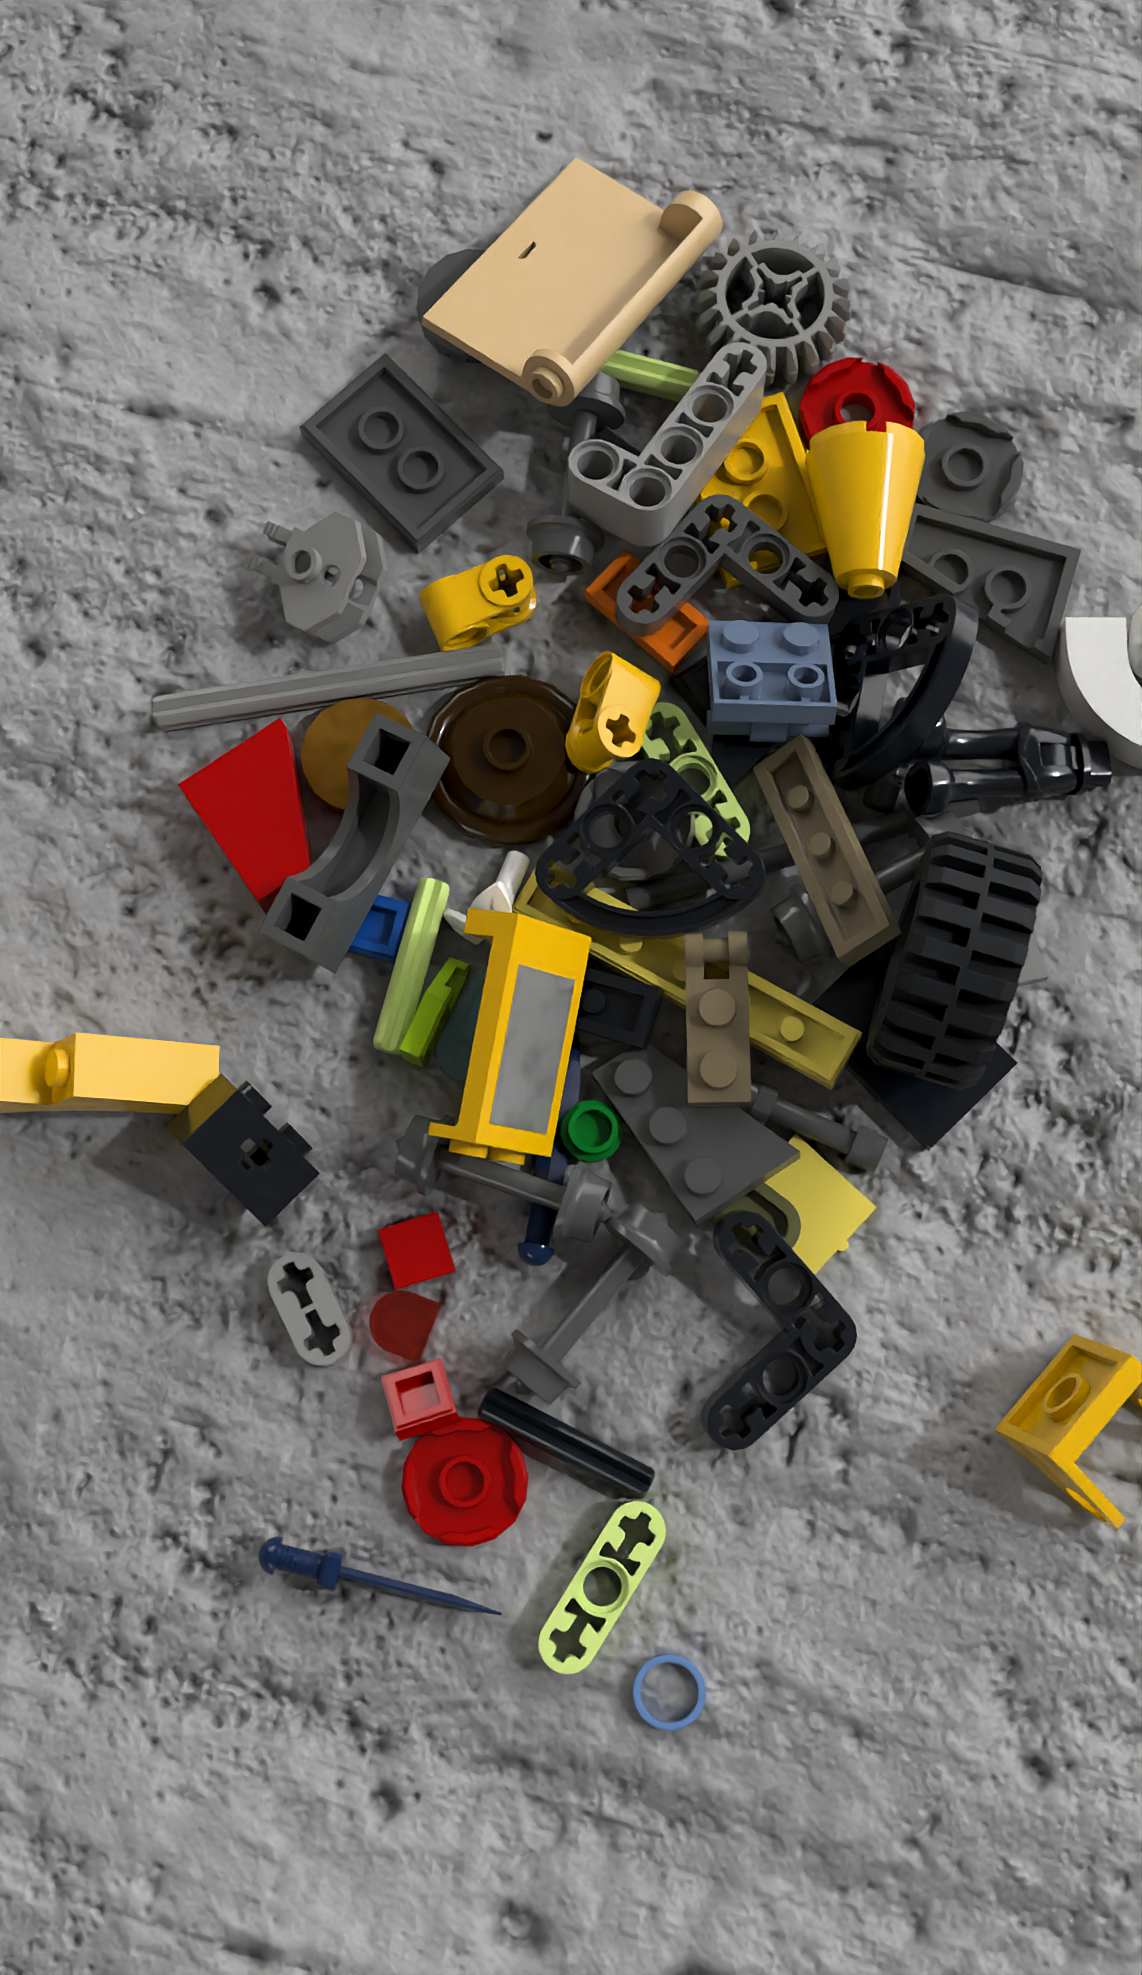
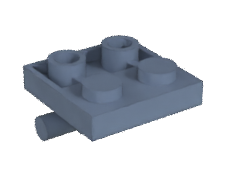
(770, 680)

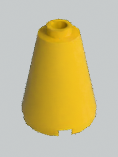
(865, 500)

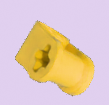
(471, 605)
(610, 713)

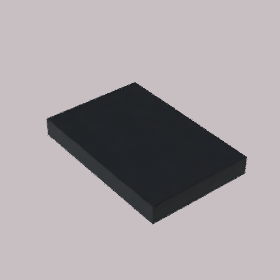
(917, 1104)

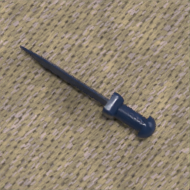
(535, 1248)
(328, 1569)

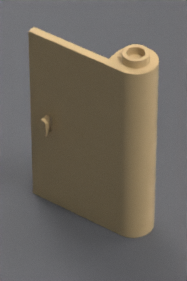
(582, 290)

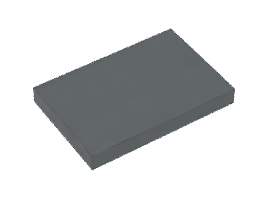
(402, 453)

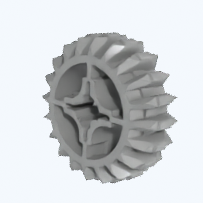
(777, 284)

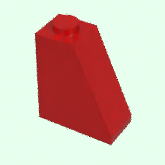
(256, 810)

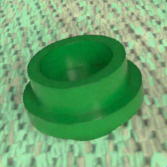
(591, 1131)

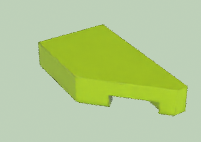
(434, 1012)

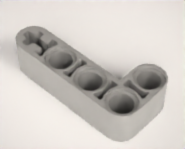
(614, 485)

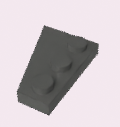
(1006, 575)
(700, 1152)

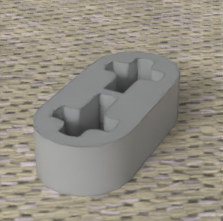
(296, 1316)

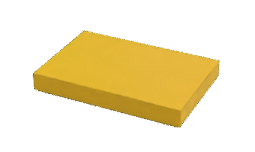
(771, 480)

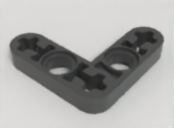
(731, 552)

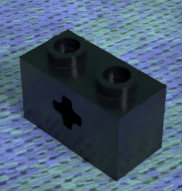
(217, 1127)

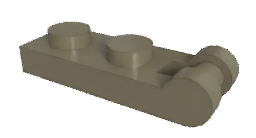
(717, 1022)

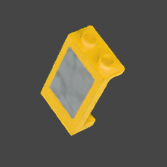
(519, 1037)

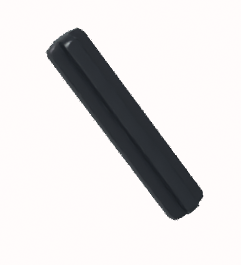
(566, 1443)

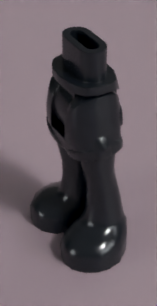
(1034, 759)

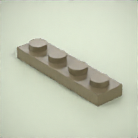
(826, 851)

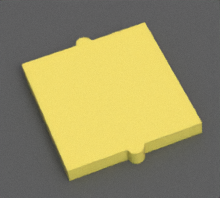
(825, 1203)

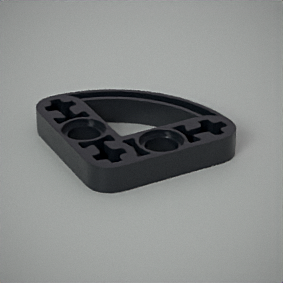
(855, 749)
(665, 819)

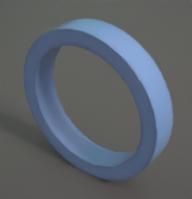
(667, 1725)

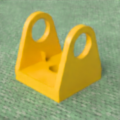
(1067, 1412)

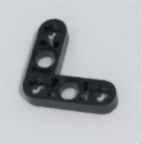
(792, 1343)

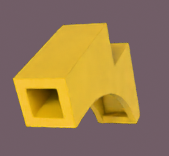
(104, 1074)

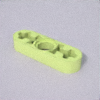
(686, 737)
(563, 1619)

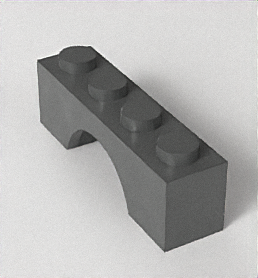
(388, 789)

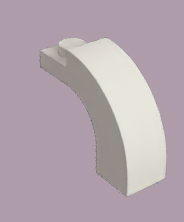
(1100, 684)

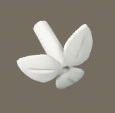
(495, 897)

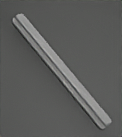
(327, 687)

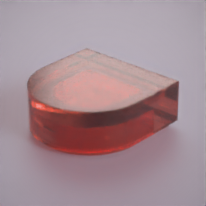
(404, 1323)

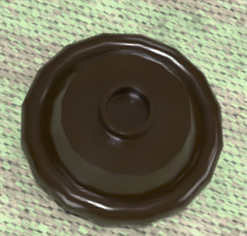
(506, 760)

